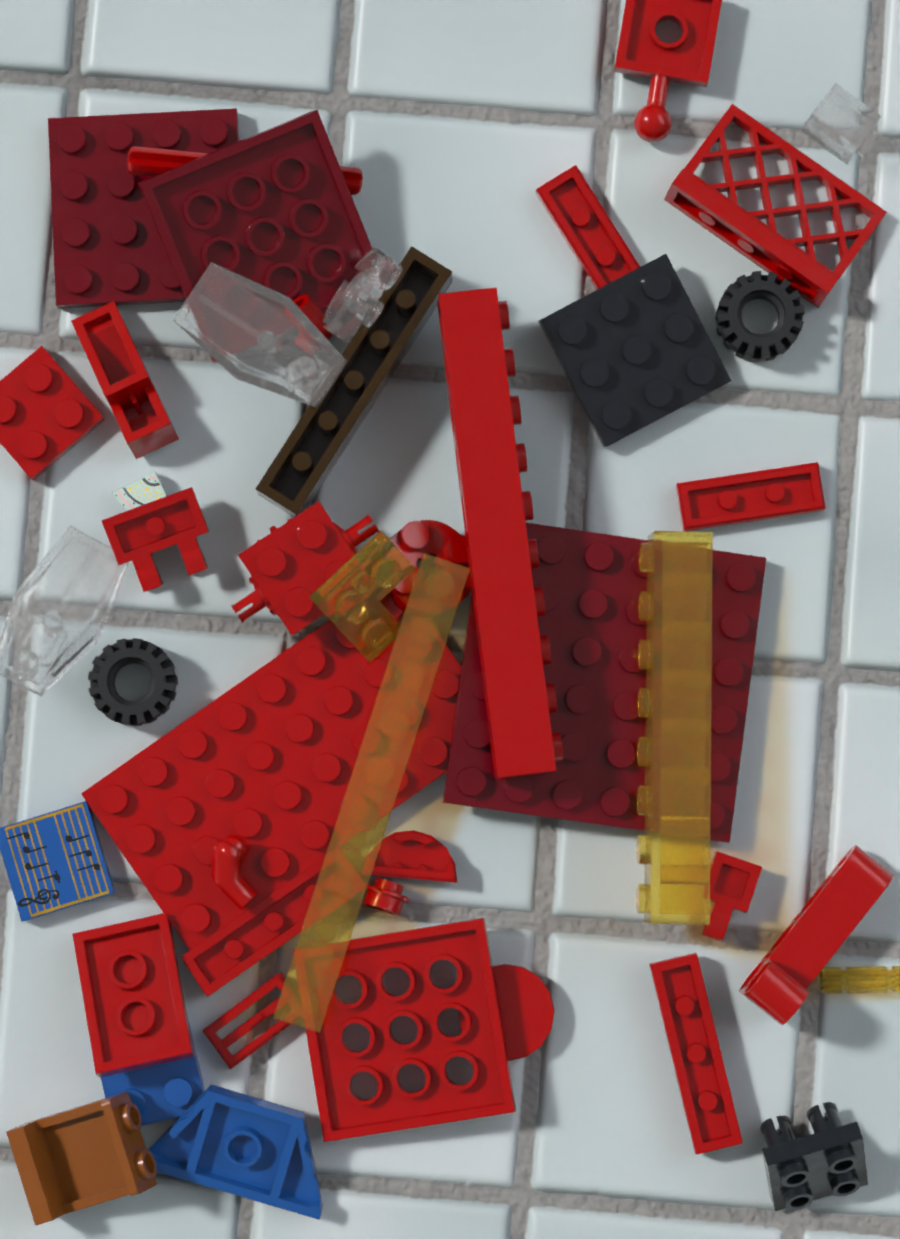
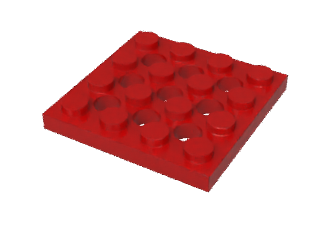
(481, 1042)

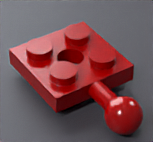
(680, 62)

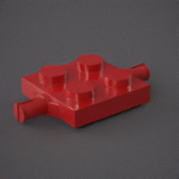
(296, 562)

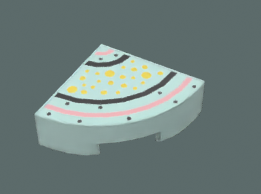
(140, 492)

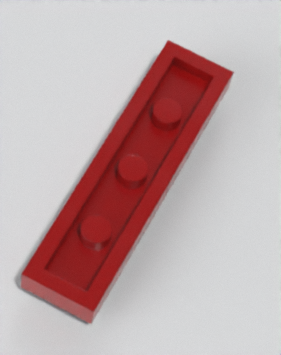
(253, 933)
(695, 1053)

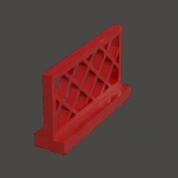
(744, 229)

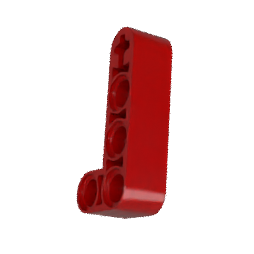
(815, 934)

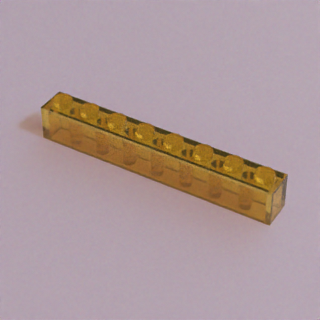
(677, 728)

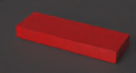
(586, 228)
(750, 497)

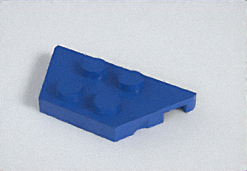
(243, 1150)

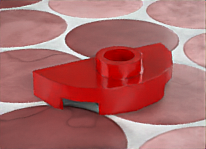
(414, 857)

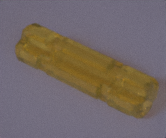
(859, 980)

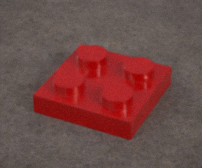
(42, 413)

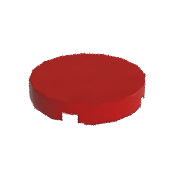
(524, 1009)

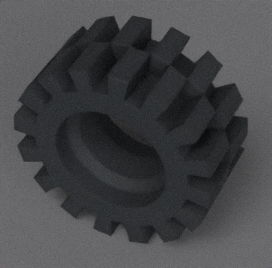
(776, 292)
(105, 671)

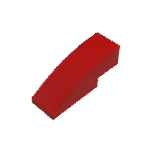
(124, 380)

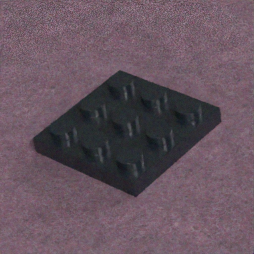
(634, 350)

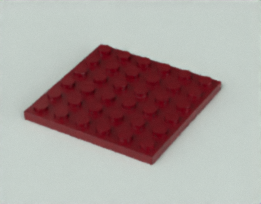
(594, 640)

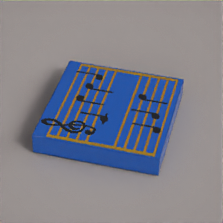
(55, 861)

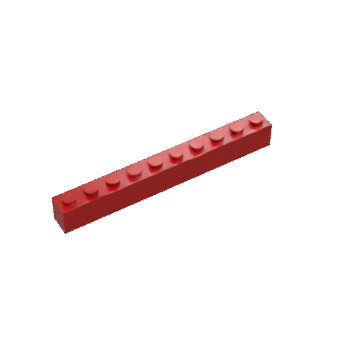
(497, 533)

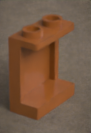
(82, 1157)

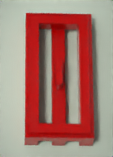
(222, 1045)

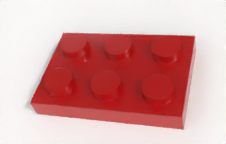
(133, 995)

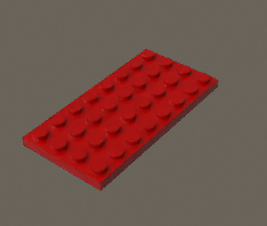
(265, 768)

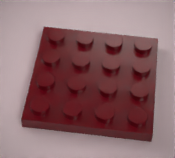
(264, 211)
(99, 218)

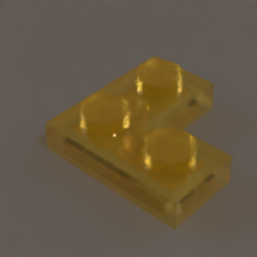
(355, 592)

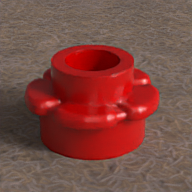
(385, 896)

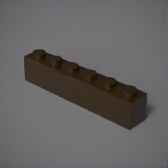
(371, 362)

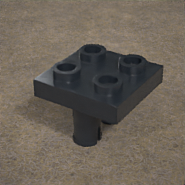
(814, 1164)

